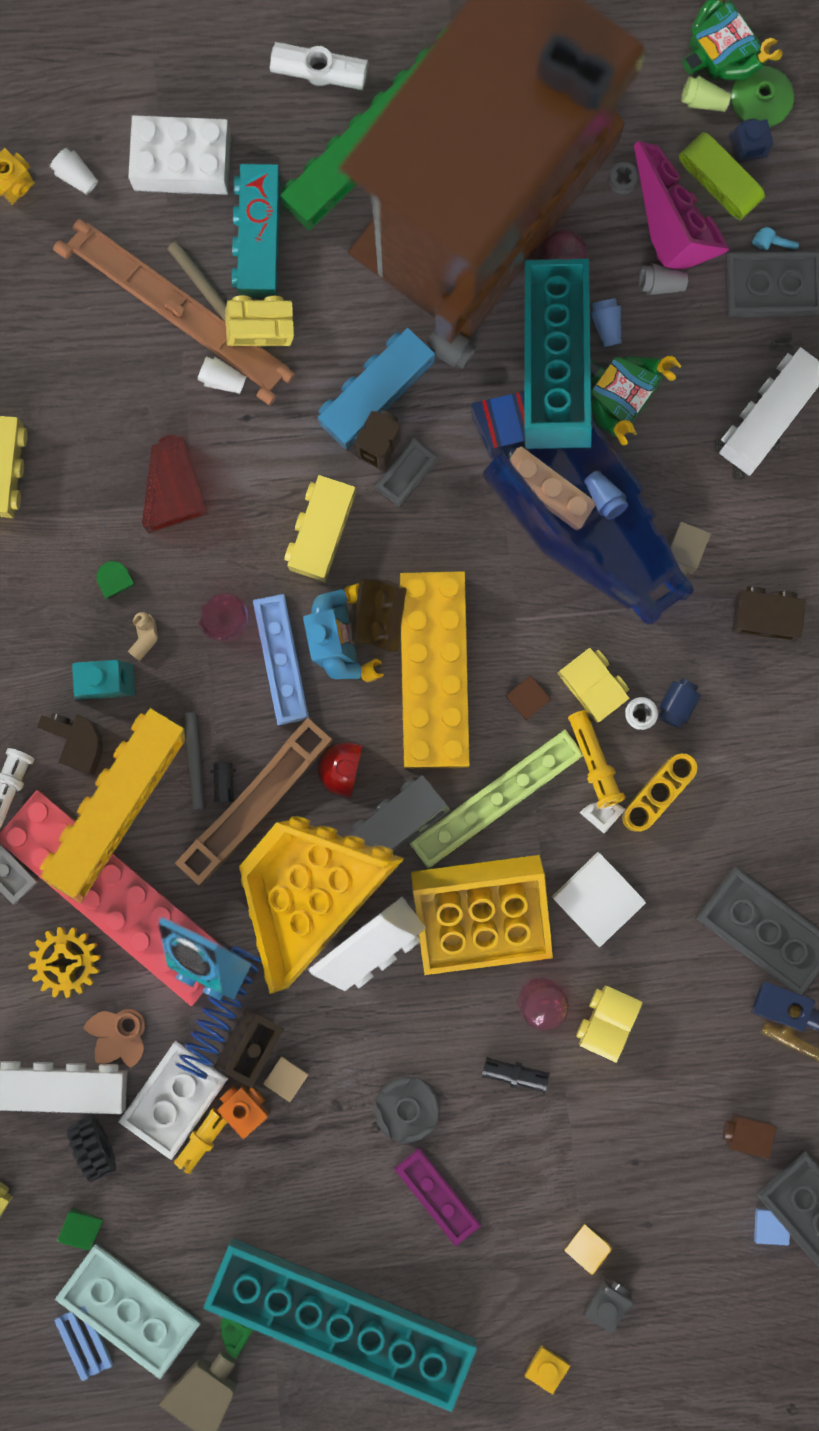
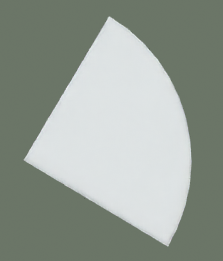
(602, 818)

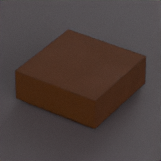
(528, 698)

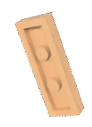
(553, 490)

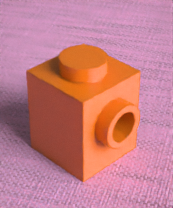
(243, 1109)

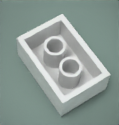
(179, 155)

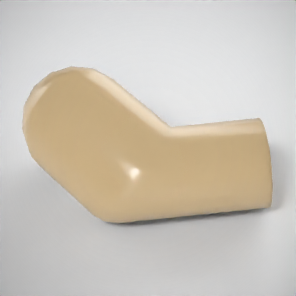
(146, 633)

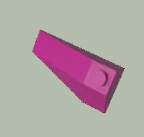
(674, 222)

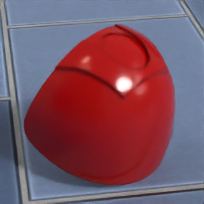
(339, 768)

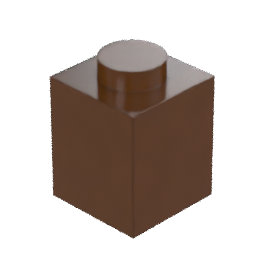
(749, 1135)

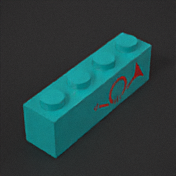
(257, 231)

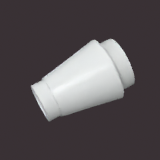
(73, 170)
(221, 376)
(648, 709)

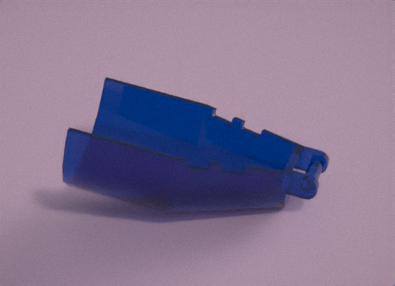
(615, 556)

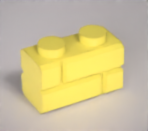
(259, 322)

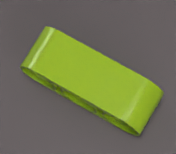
(721, 175)

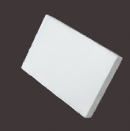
(172, 1101)

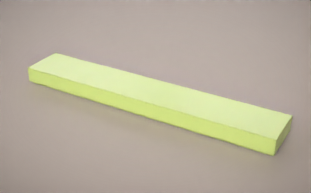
(496, 799)

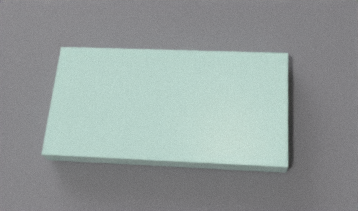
(128, 1311)

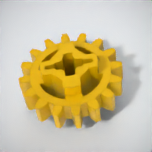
(64, 948)

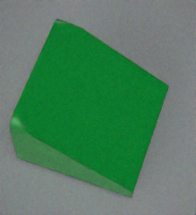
(80, 1229)

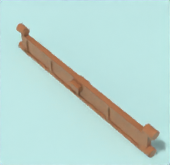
(174, 306)

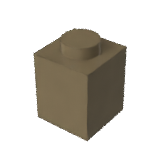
(688, 546)

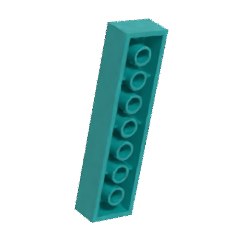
(341, 1324)

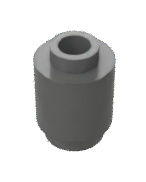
(454, 354)

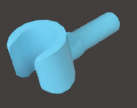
(767, 236)

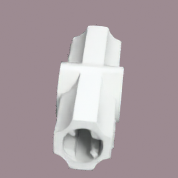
(299, 61)

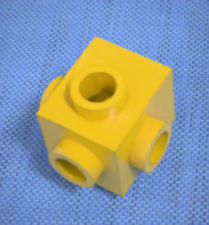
(14, 176)

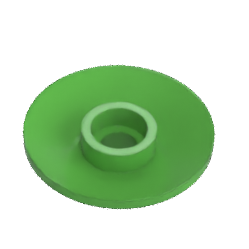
(750, 104)

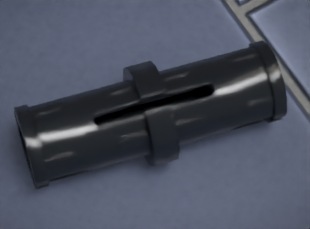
(516, 1074)

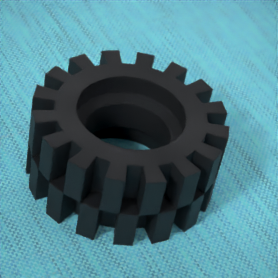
(91, 1149)

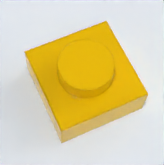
(547, 1369)

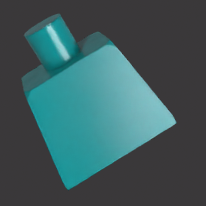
(103, 679)

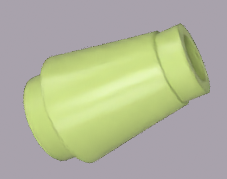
(704, 95)

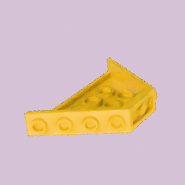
(304, 890)

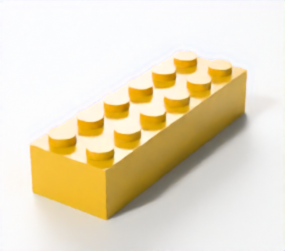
(434, 671)
(113, 806)

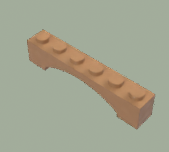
(255, 802)

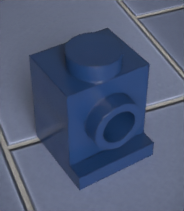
(751, 140)

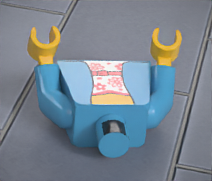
(331, 636)

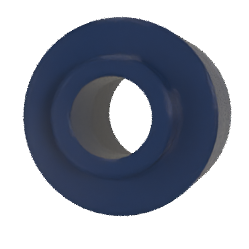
(679, 703)

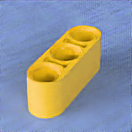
(673, 785)

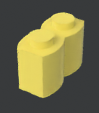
(594, 685)
(609, 1023)

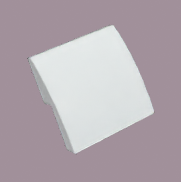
(598, 899)

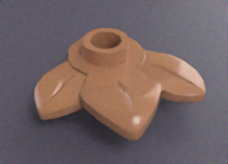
(114, 1039)

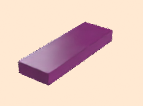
(437, 1196)

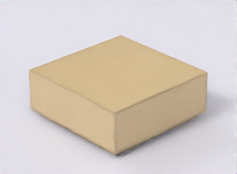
(285, 1079)

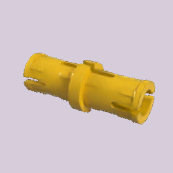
(200, 1141)

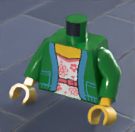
(726, 44)
(625, 390)

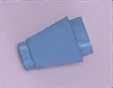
(607, 320)
(606, 496)

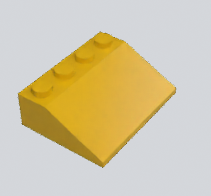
(482, 914)

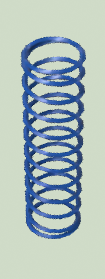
(237, 951)

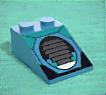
(202, 961)

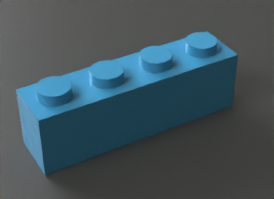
(376, 387)

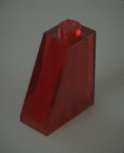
(172, 486)

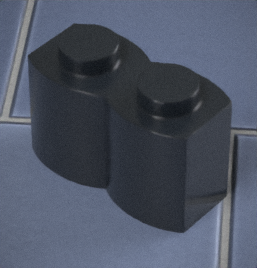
(570, 70)

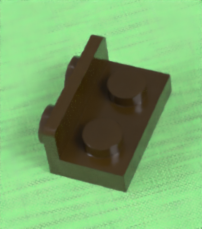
(379, 613)

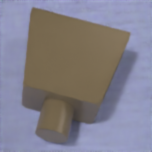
(202, 1394)

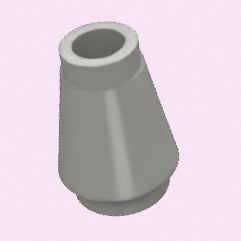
(660, 280)

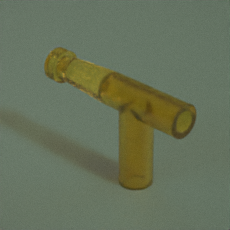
(786, 1037)

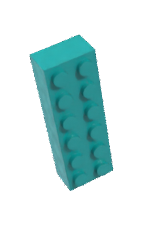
(557, 354)

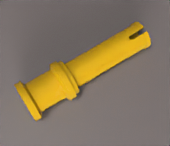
(600, 773)

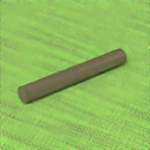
(198, 278)

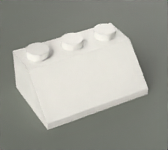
(371, 947)

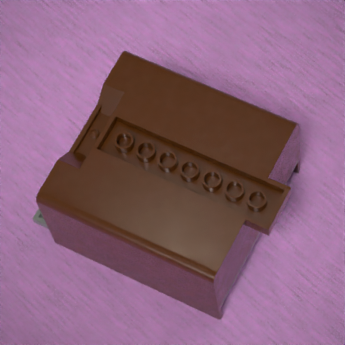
(483, 155)

